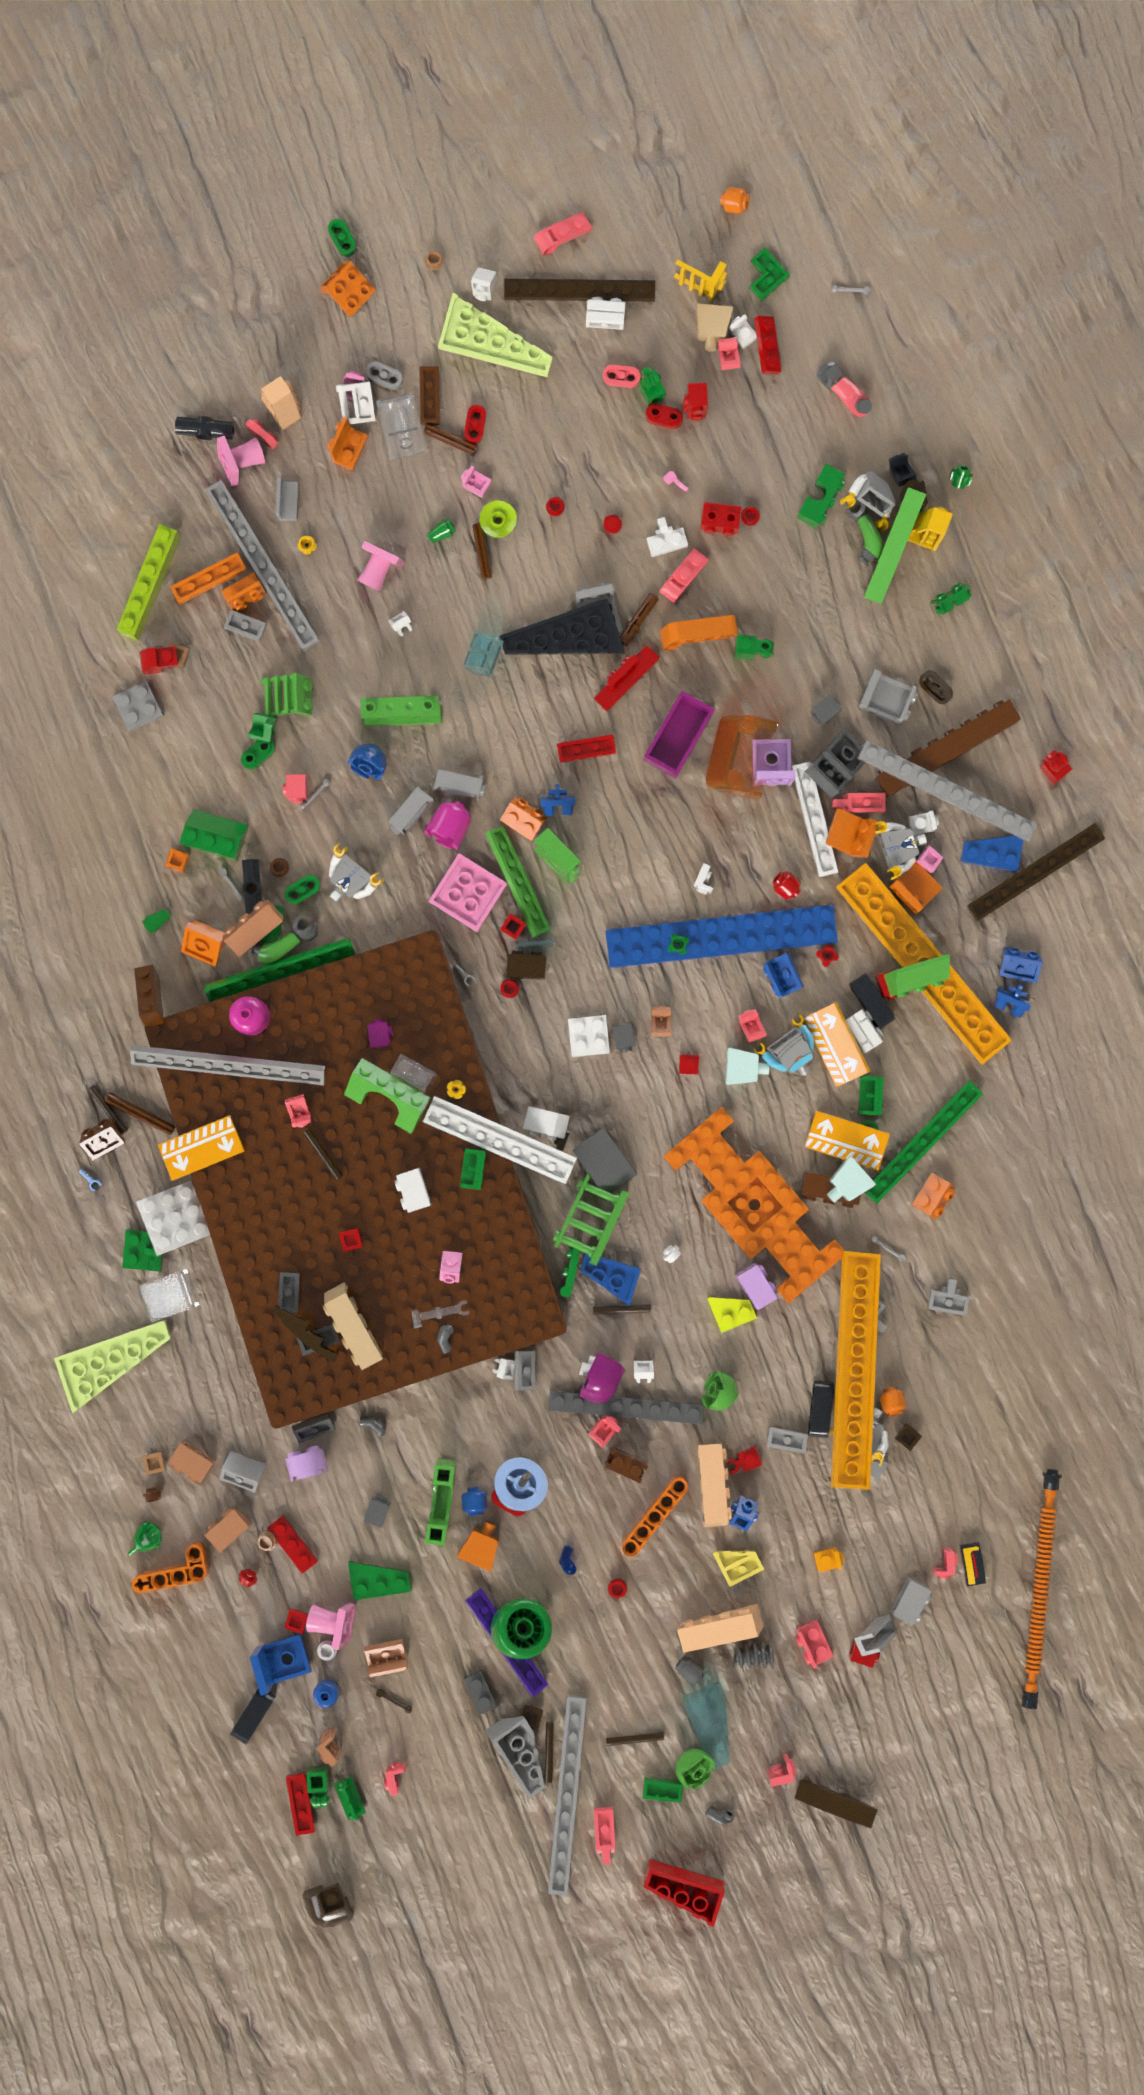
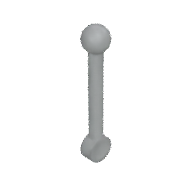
(866, 290)
(326, 782)
(223, 872)
(900, 1257)

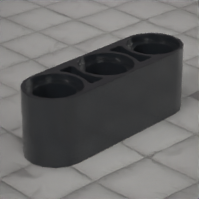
(872, 1001)
(821, 1409)
(252, 1716)

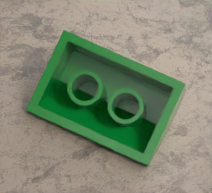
(214, 835)

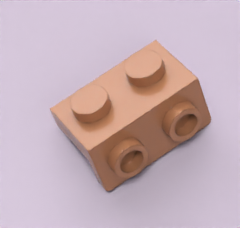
(386, 1657)
(327, 1748)

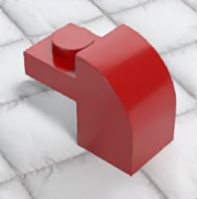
(156, 660)

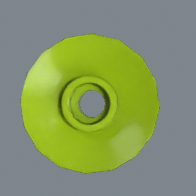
(495, 510)

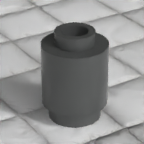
(690, 1670)

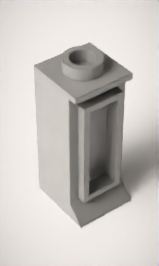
(459, 784)
(410, 811)
(885, 1631)

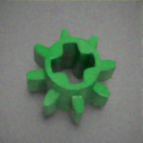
(961, 476)

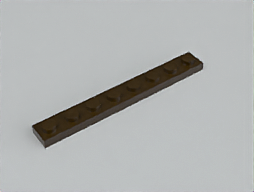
(579, 289)
(1035, 872)

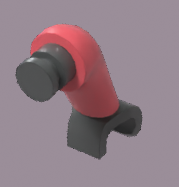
(847, 391)

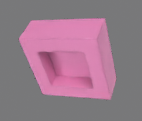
(929, 859)

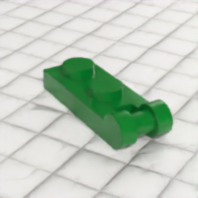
(570, 1271)

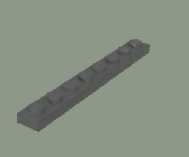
(628, 1408)

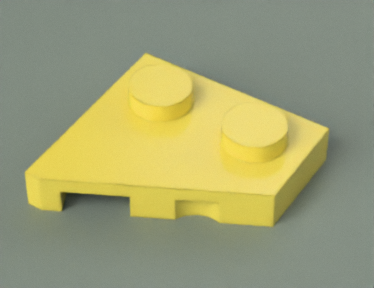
(738, 1565)

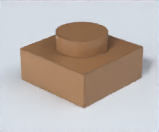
(182, 653)
(154, 1463)

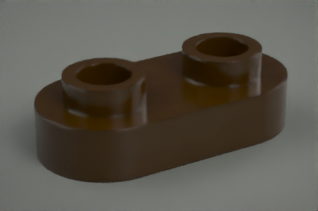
(935, 688)

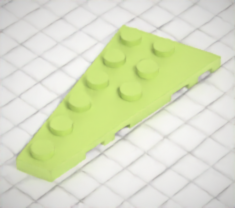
(99, 1365)

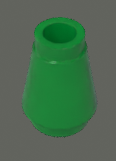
(441, 531)
(156, 920)

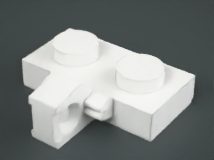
(666, 539)

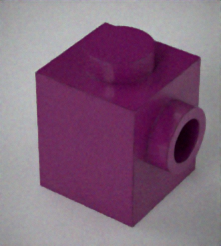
(379, 1033)

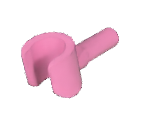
(671, 477)

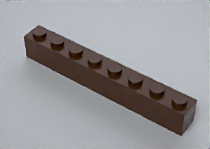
(955, 743)

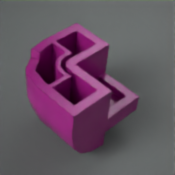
(602, 1379)

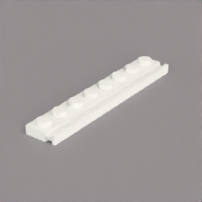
(499, 1140)

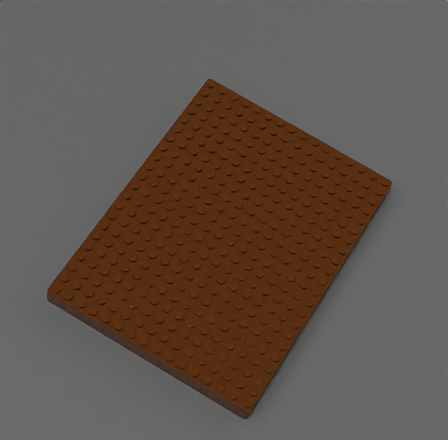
(285, 1209)

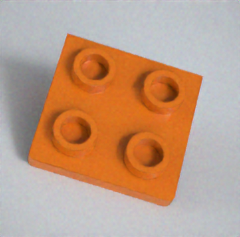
(348, 288)
(346, 445)
(244, 592)
(851, 834)
(916, 888)

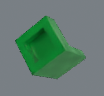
(262, 727)

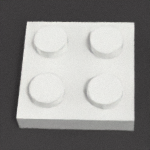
(588, 1036)

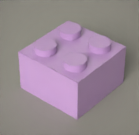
(756, 1286)

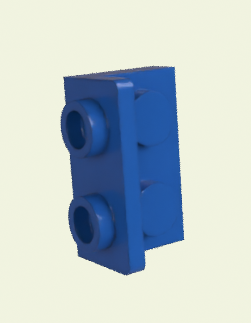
(1020, 965)

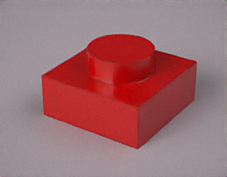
(688, 1064)
(350, 1239)
(296, 1621)

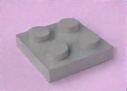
(138, 706)

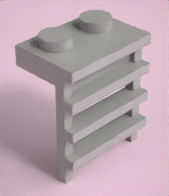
(587, 596)

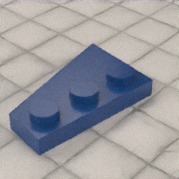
(995, 853)
(612, 1275)

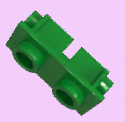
(944, 600)
(349, 1798)

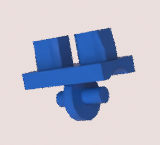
(565, 801)
(1020, 1004)

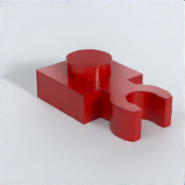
(747, 1459)

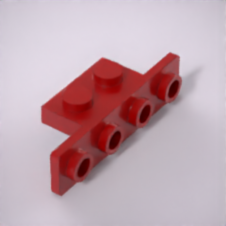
(623, 679)

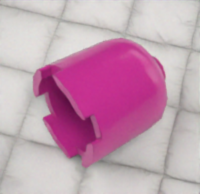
(449, 824)
(249, 1015)

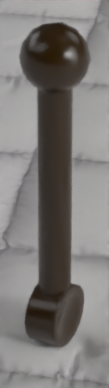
(380, 1693)

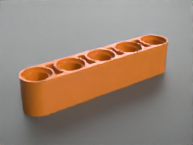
(652, 1525)

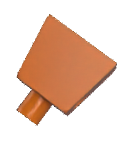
(480, 1547)

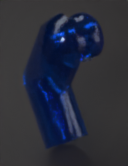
(566, 1562)

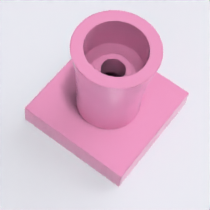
(238, 457)
(377, 567)
(333, 1623)

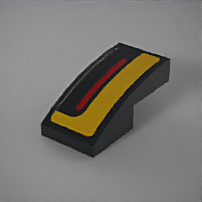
(972, 1564)

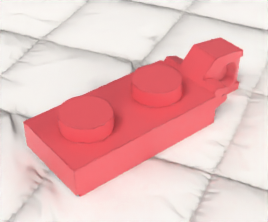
(861, 803)
(604, 1832)

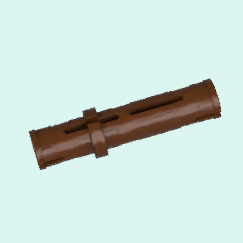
(633, 626)

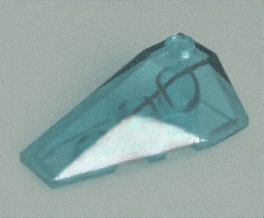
(709, 1718)

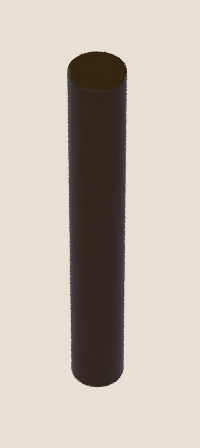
(107, 1109)
(322, 1153)
(622, 1309)
(635, 1739)
(549, 1752)

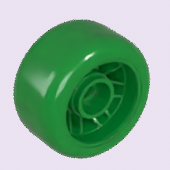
(535, 1625)

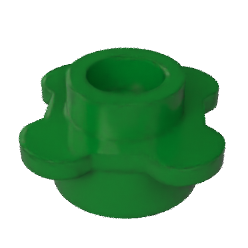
(673, 945)

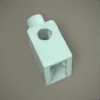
(743, 1067)
(849, 1181)

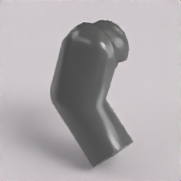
(443, 1336)
(375, 1423)
(722, 1817)

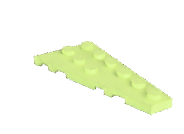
(484, 338)

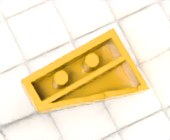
(930, 527)

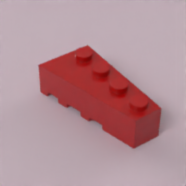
(686, 1889)

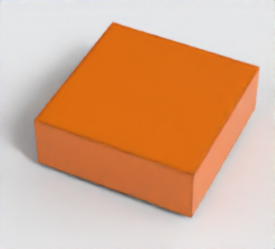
(177, 860)

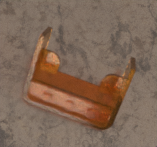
(720, 774)

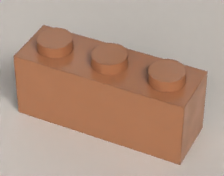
(252, 927)

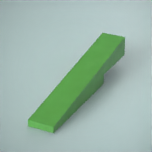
(895, 545)

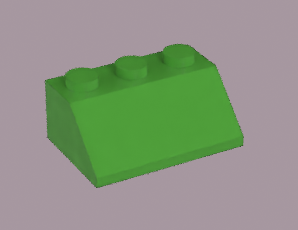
(918, 976)

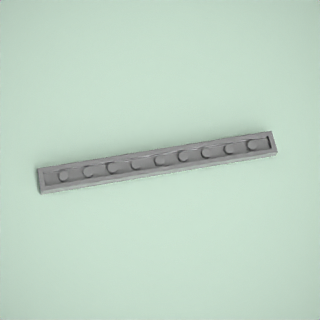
(262, 565)
(947, 791)
(227, 1065)
(567, 1795)

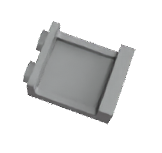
(888, 698)

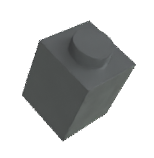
(825, 710)
(623, 1037)
(377, 1511)

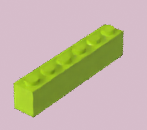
(148, 582)

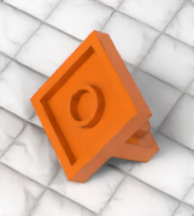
(203, 942)

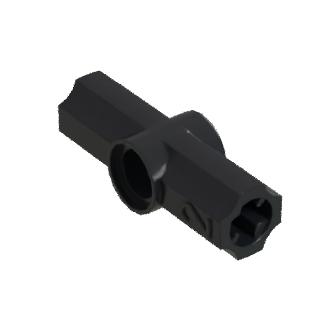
(204, 427)
(251, 875)

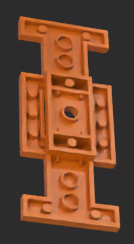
(760, 1228)

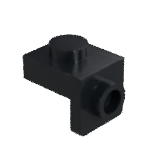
(901, 469)

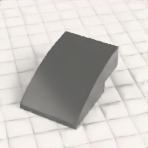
(836, 764)
(604, 1161)

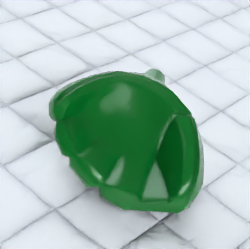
(146, 1538)

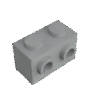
(911, 1601)

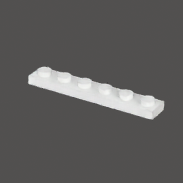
(814, 821)

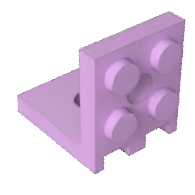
(776, 773)

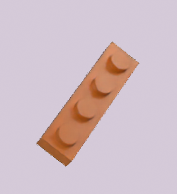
(208, 578)

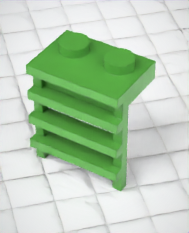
(296, 695)

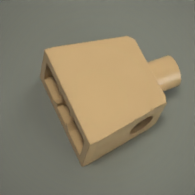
(712, 324)

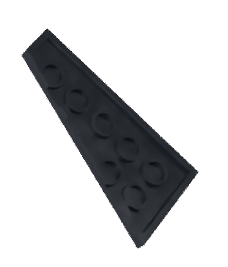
(579, 631)

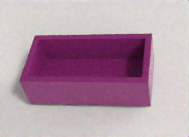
(678, 734)

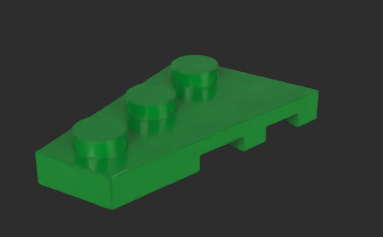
(376, 1581)

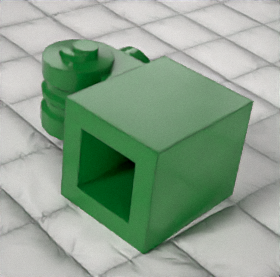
(651, 386)
(747, 647)
(318, 1784)

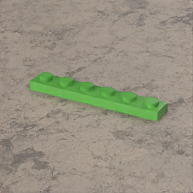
(518, 881)

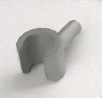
(463, 974)

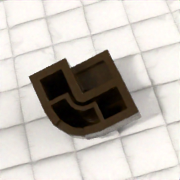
(327, 1905)

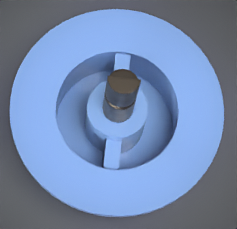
(520, 1484)

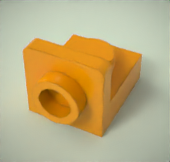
(828, 1559)

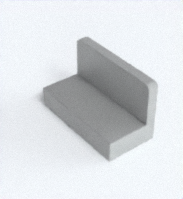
(287, 500)
(242, 1471)

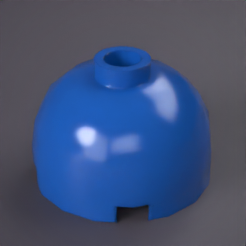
(368, 761)

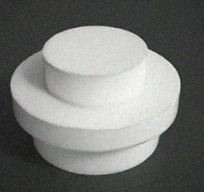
(671, 1253)
(325, 1651)

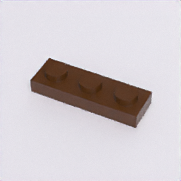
(429, 395)

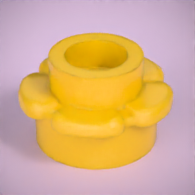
(306, 540)
(456, 1084)

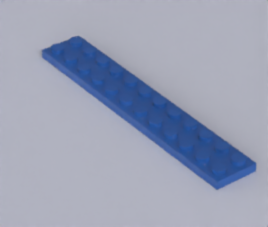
(722, 936)

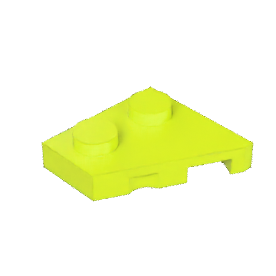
(731, 1312)

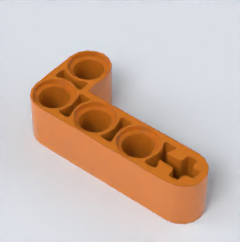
(698, 630)
(169, 1573)

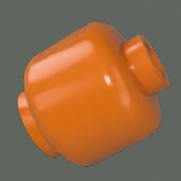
(735, 200)
(892, 1402)

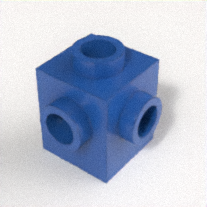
(744, 1513)

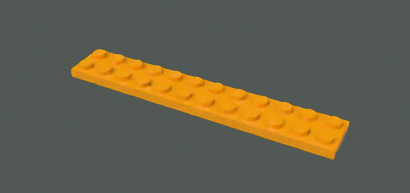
(911, 946)
(855, 1370)

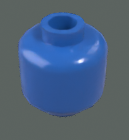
(474, 1501)
(327, 1687)

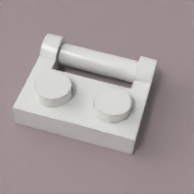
(361, 399)

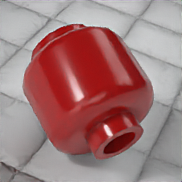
(786, 885)

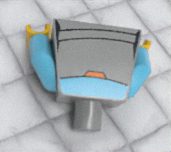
(791, 1050)

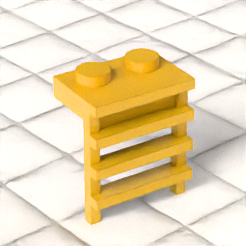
(708, 285)

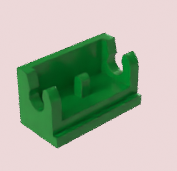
(870, 1095)
(473, 1169)

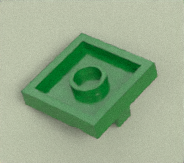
(140, 1252)

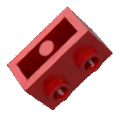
(696, 401)
(720, 518)

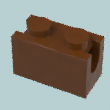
(626, 1464)

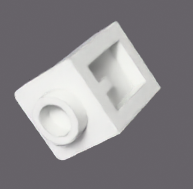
(742, 331)
(923, 823)
(703, 876)

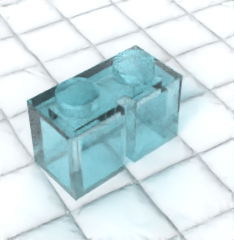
(484, 654)

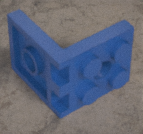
(271, 1668)

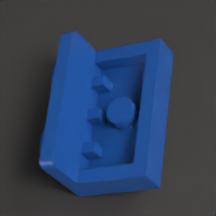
(783, 975)

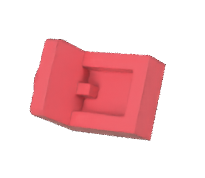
(728, 353)
(751, 1025)
(298, 1111)
(604, 1430)
(950, 1562)
(391, 1781)

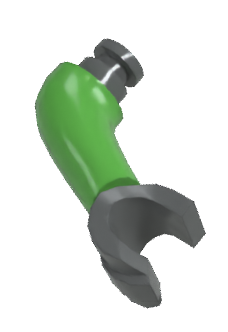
(872, 540)
(274, 951)

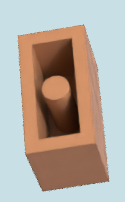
(191, 1462)
(228, 1529)

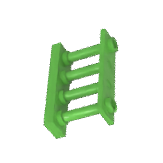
(401, 711)
(602, 1234)

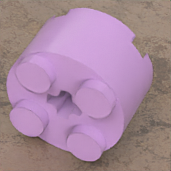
(306, 1464)

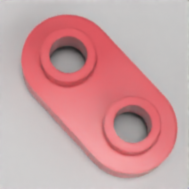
(621, 374)
(256, 429)

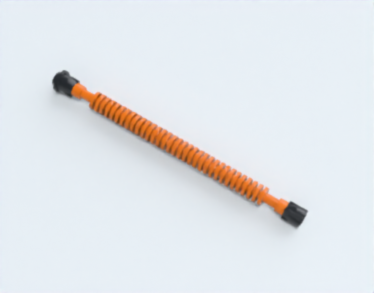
(1036, 1641)

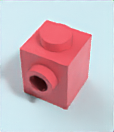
(296, 788)

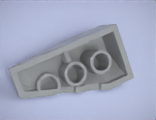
(517, 1747)

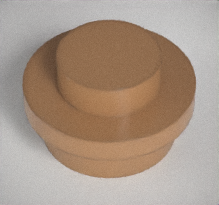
(434, 260)
(267, 1541)

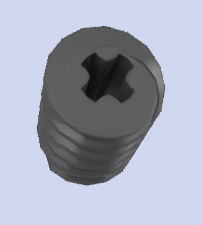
(753, 1655)

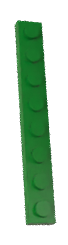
(279, 969)
(923, 1141)

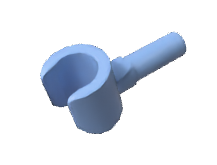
(90, 1179)

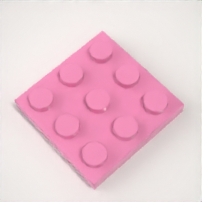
(468, 892)

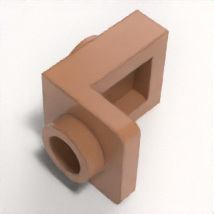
(661, 1021)

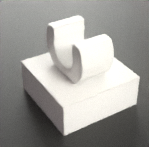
(399, 622)
(586, 1367)
(506, 1368)
(643, 1370)

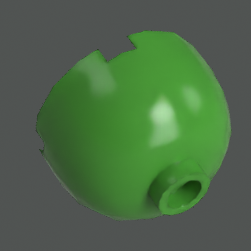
(720, 1391)
(694, 1768)

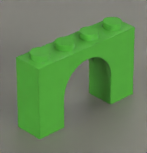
(558, 856)
(408, 1100)
(441, 1501)

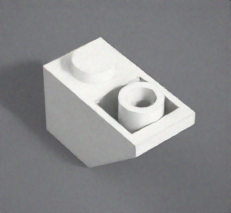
(483, 284)

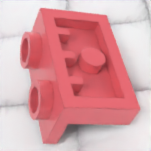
(814, 1643)
(782, 1774)

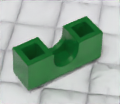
(814, 511)

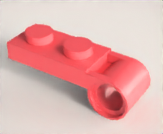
(562, 232)
(684, 575)

